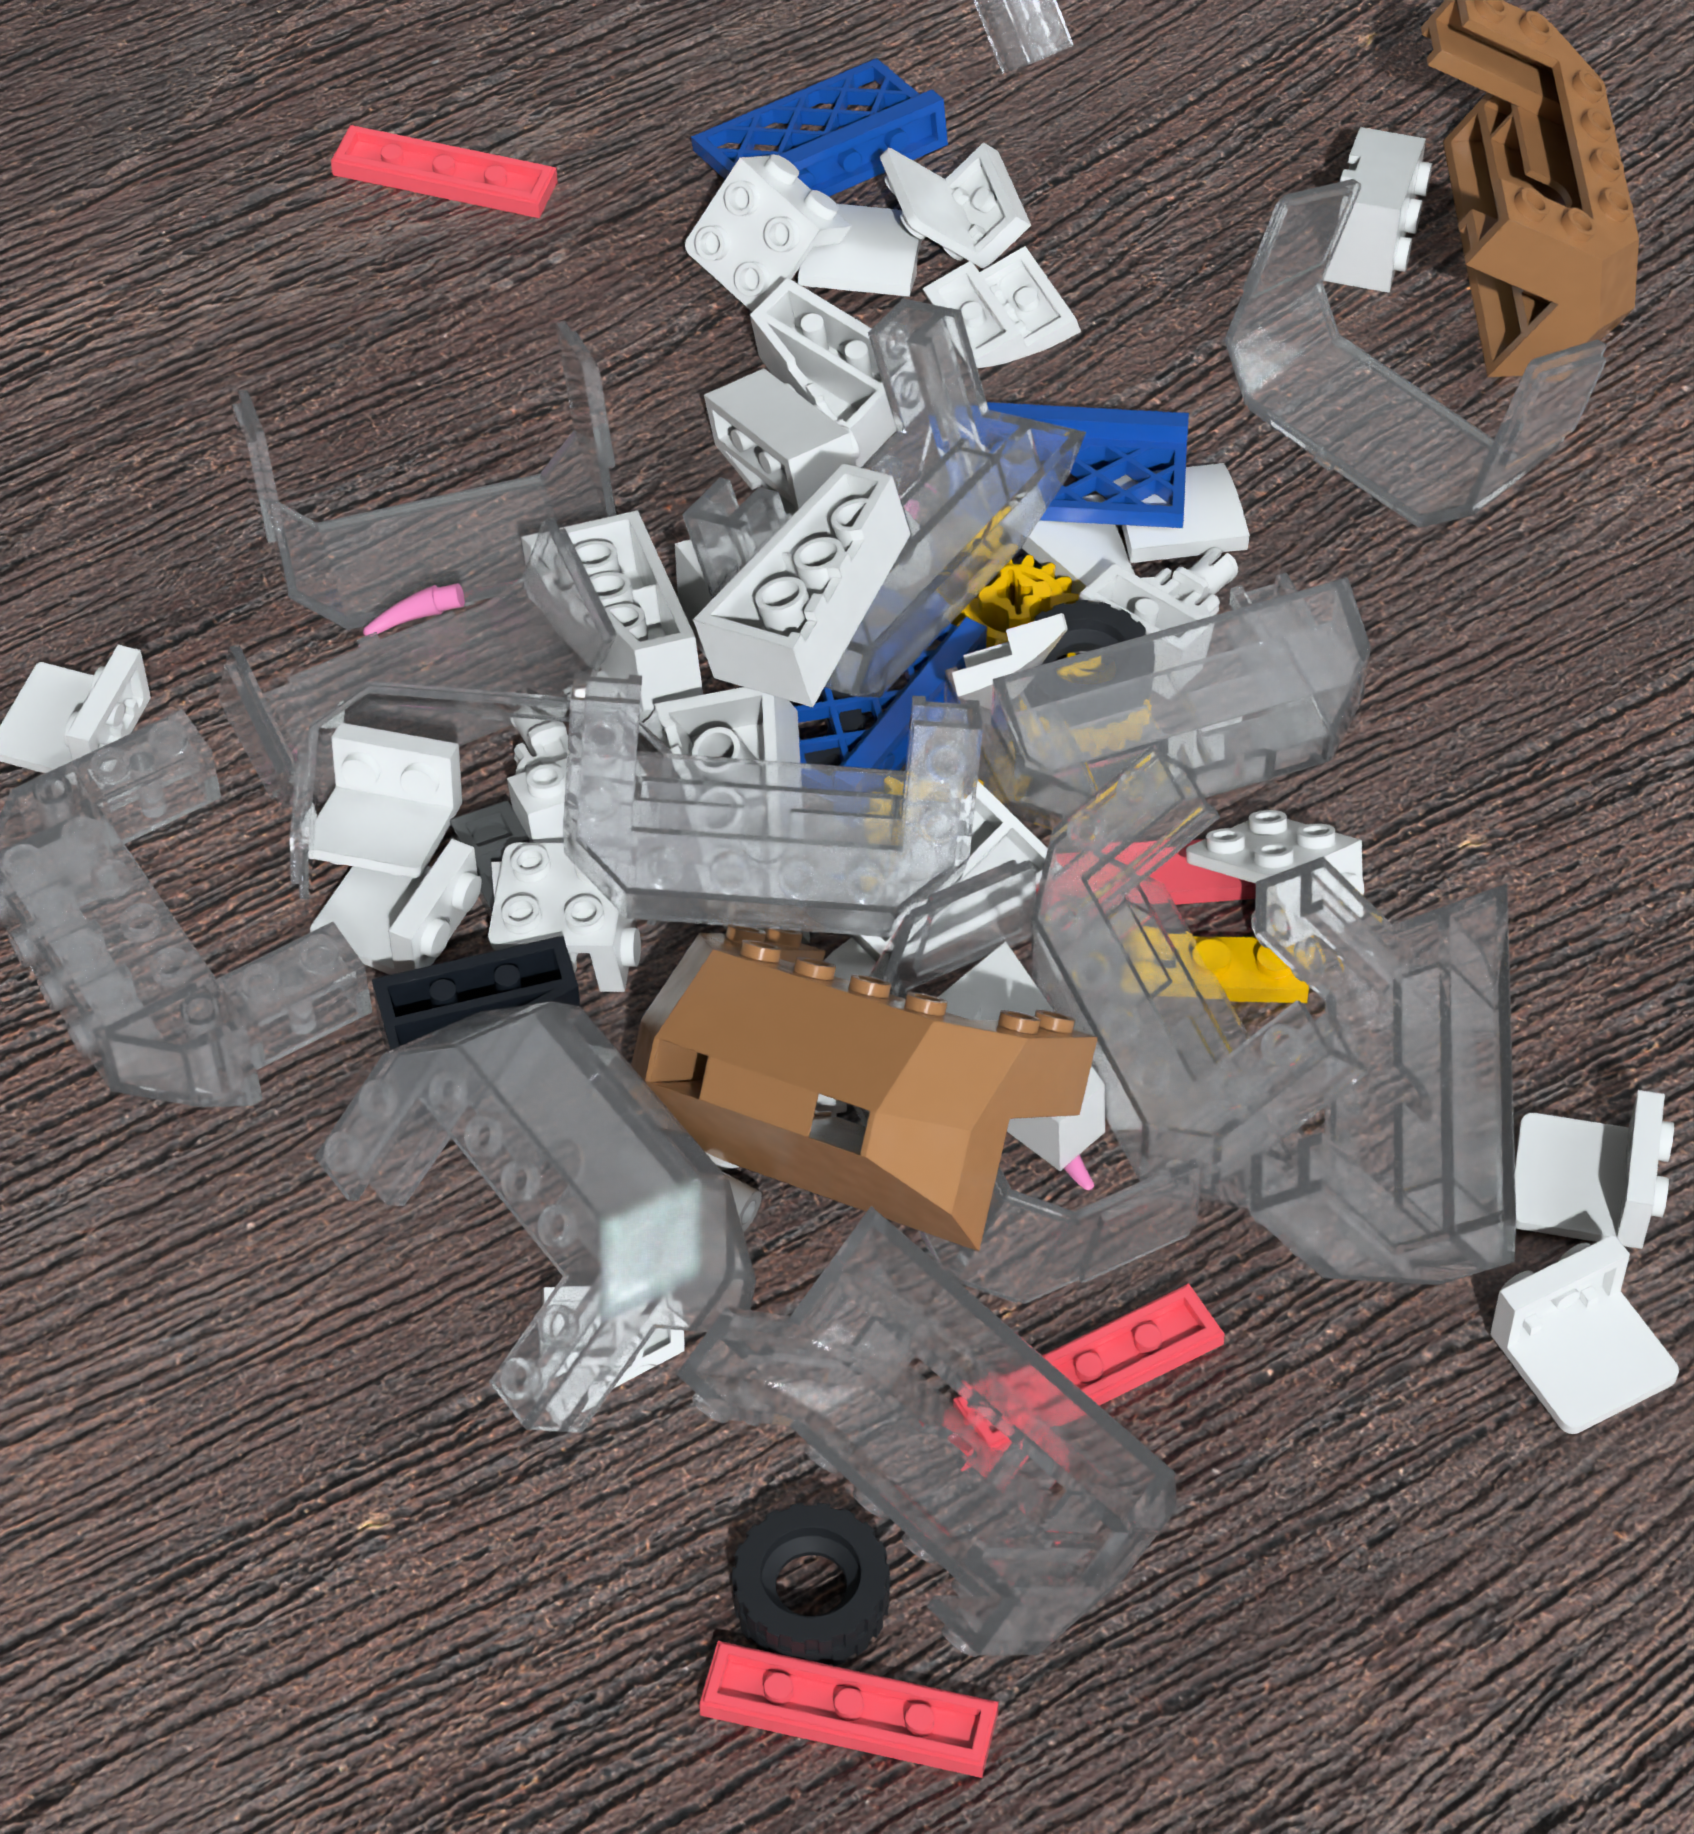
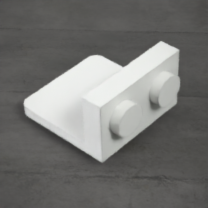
(968, 213)
(762, 227)
(1274, 844)
(549, 897)
(404, 919)
(1592, 1175)
(1581, 1337)

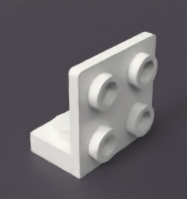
(72, 712)
(388, 800)

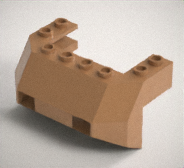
(1534, 185)
(765, 1027)

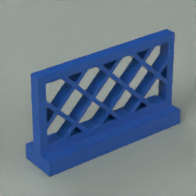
(836, 156)
(1118, 445)
(887, 739)

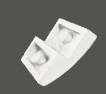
(872, 257)
(1006, 308)
(1210, 519)

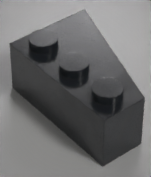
(445, 993)

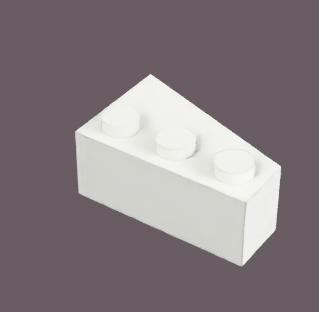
(1386, 208)
(1004, 984)

